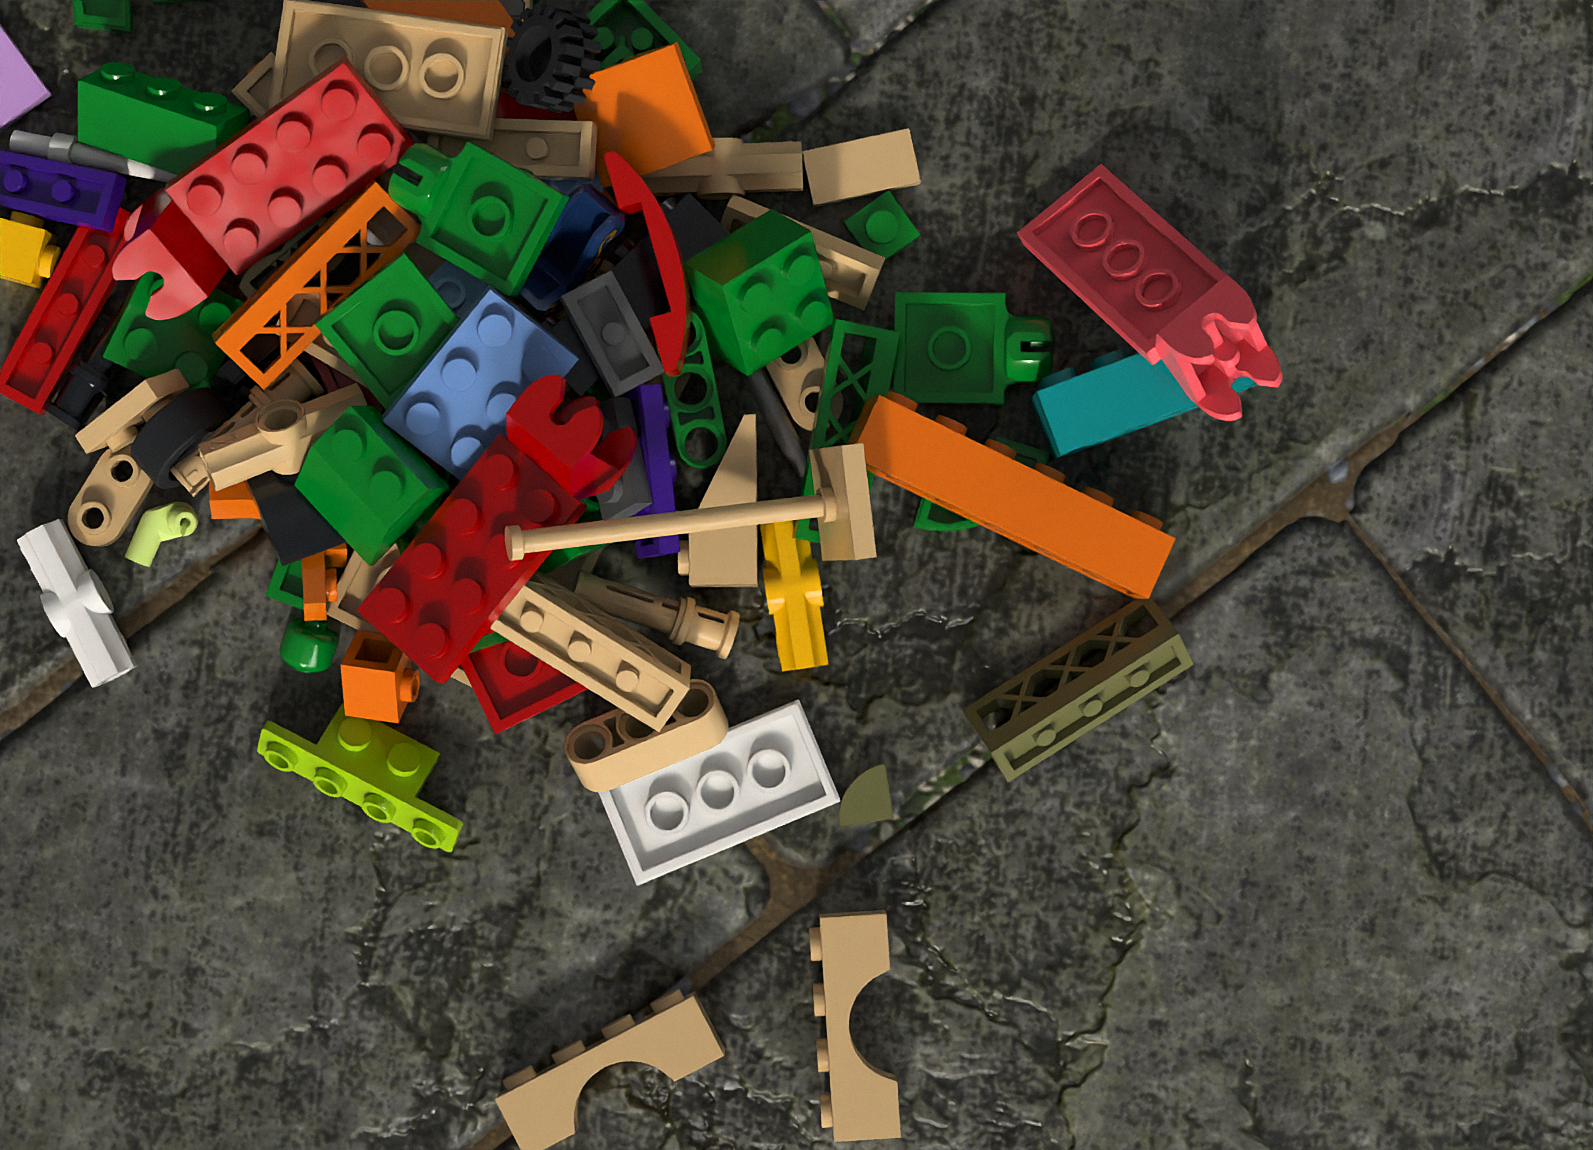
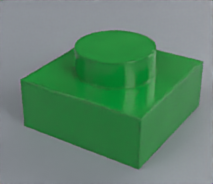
(882, 227)

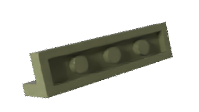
(1084, 693)

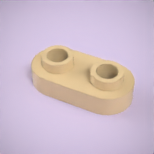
(800, 380)
(114, 498)

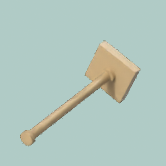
(838, 503)

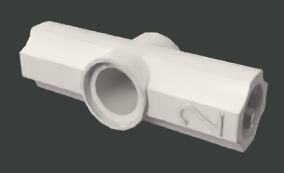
(76, 602)

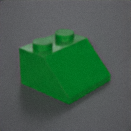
(368, 482)

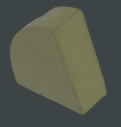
(867, 798)

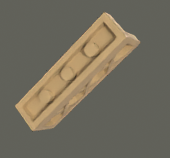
(595, 650)

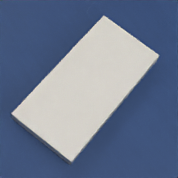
(739, 789)

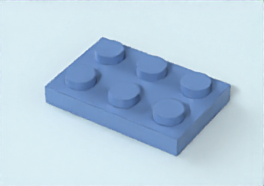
(473, 379)

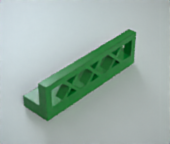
(873, 380)

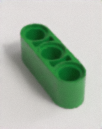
(701, 415)

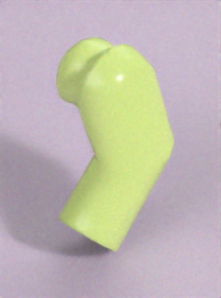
(159, 525)

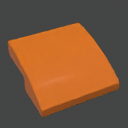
(646, 112)

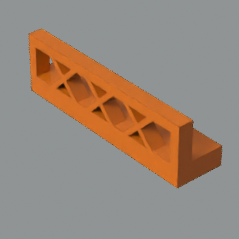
(300, 268)

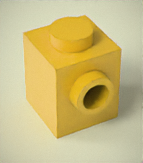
(27, 250)

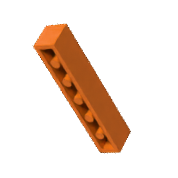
(1011, 498)

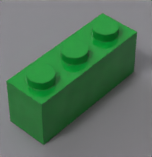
(153, 117)

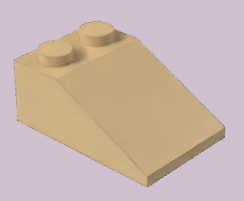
(729, 554)

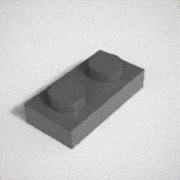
(612, 334)
(632, 489)

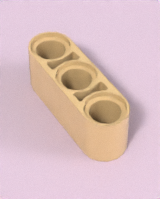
(629, 755)

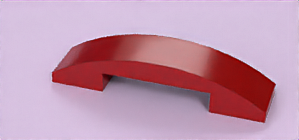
(671, 328)

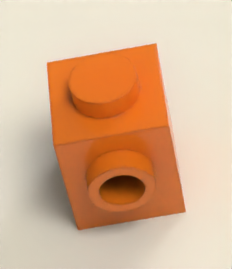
(377, 678)

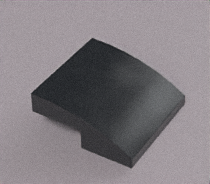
(289, 518)

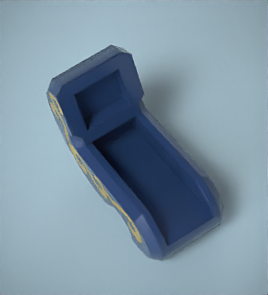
(571, 250)

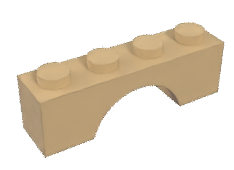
(673, 1038)
(862, 1096)

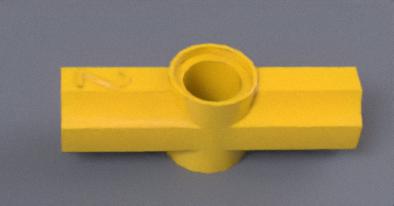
(793, 597)

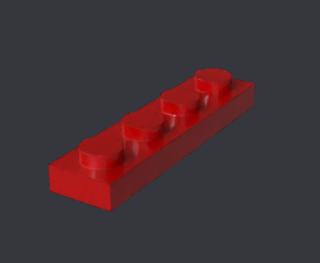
(62, 316)

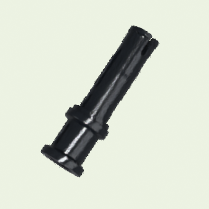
(86, 385)

